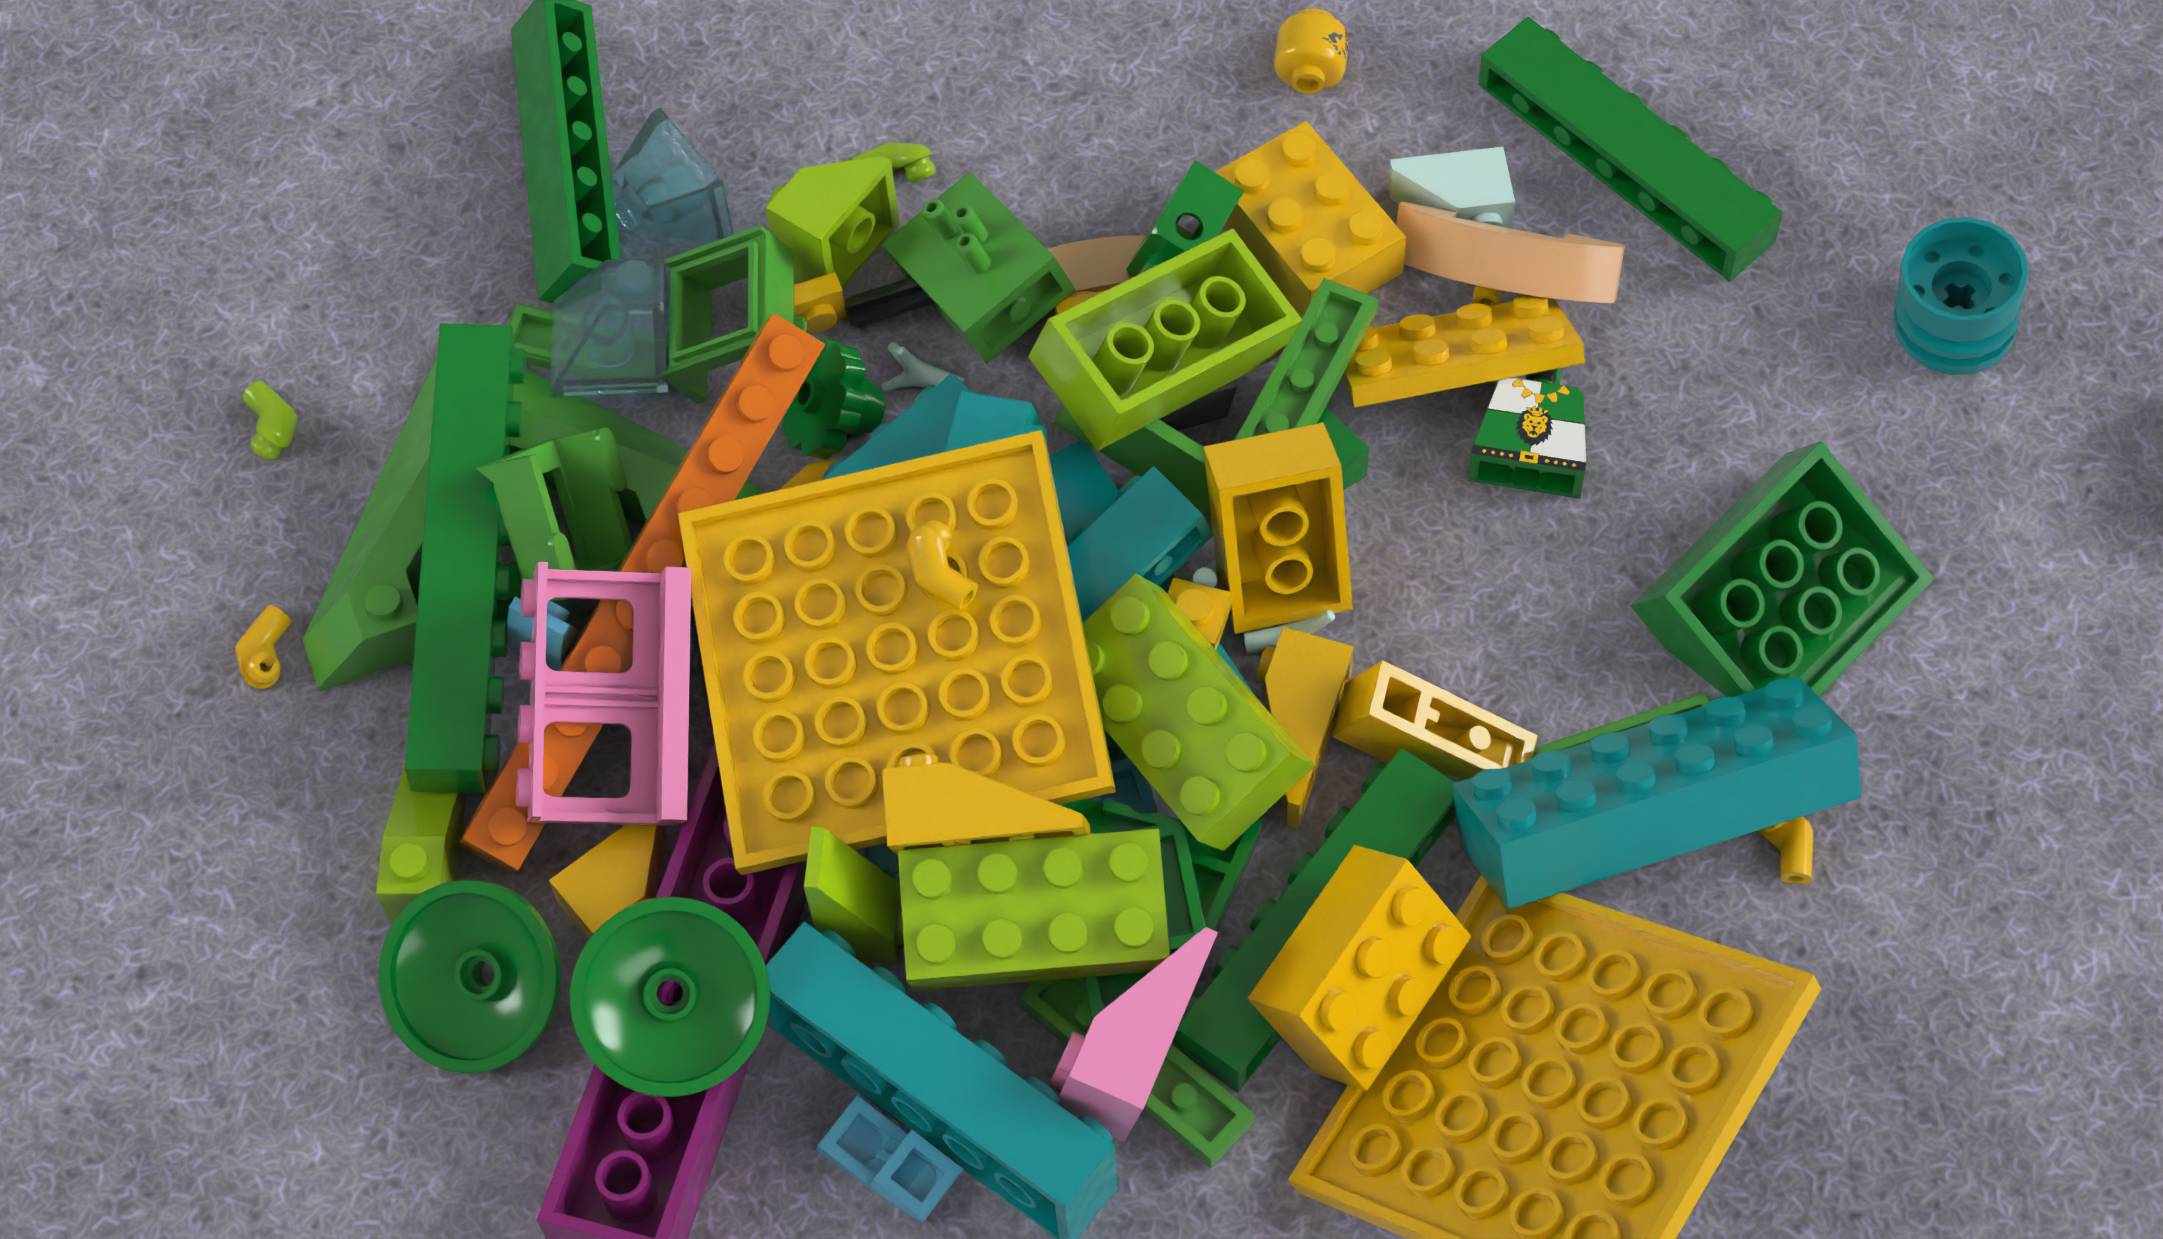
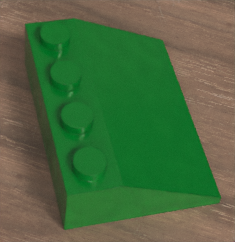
(1785, 581)

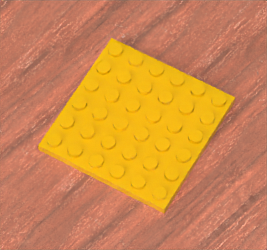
(842, 664)
(1560, 1080)

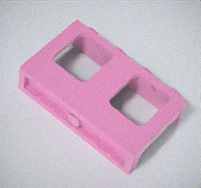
(645, 699)

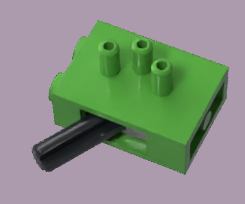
(972, 267)

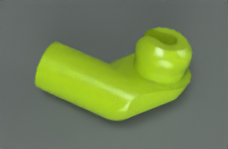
(911, 156)
(275, 422)

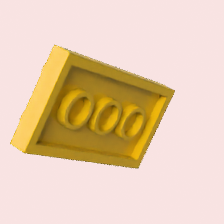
(1461, 349)

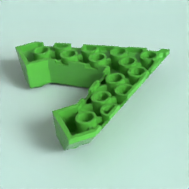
(373, 595)

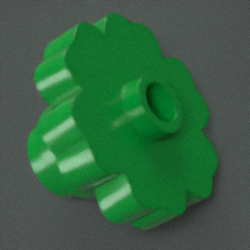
(833, 403)

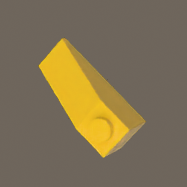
(1303, 694)
(1398, 710)
(952, 806)

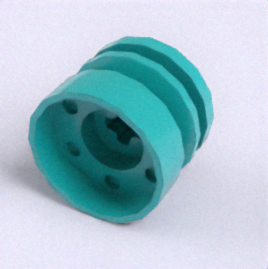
(1960, 295)

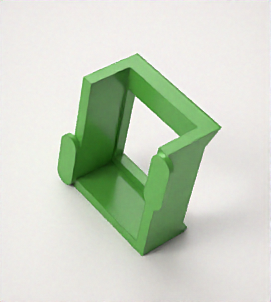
(697, 272)
(588, 484)

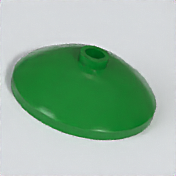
(436, 984)
(678, 1044)

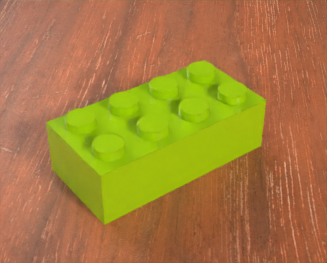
(1164, 338)
(1187, 716)
(1033, 910)

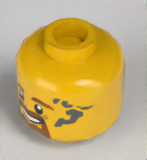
(1311, 49)

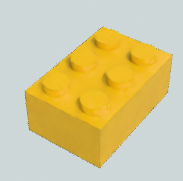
(1311, 219)
(1279, 526)
(1360, 967)

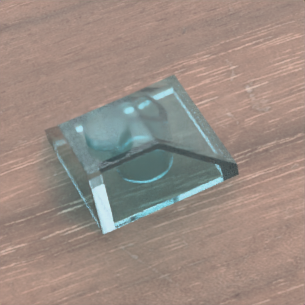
(669, 188)
(612, 331)

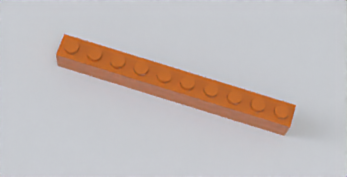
(706, 477)

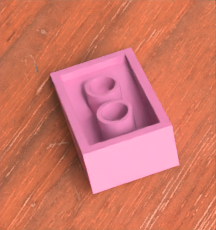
(1126, 1044)

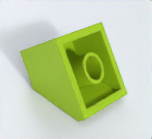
(835, 216)

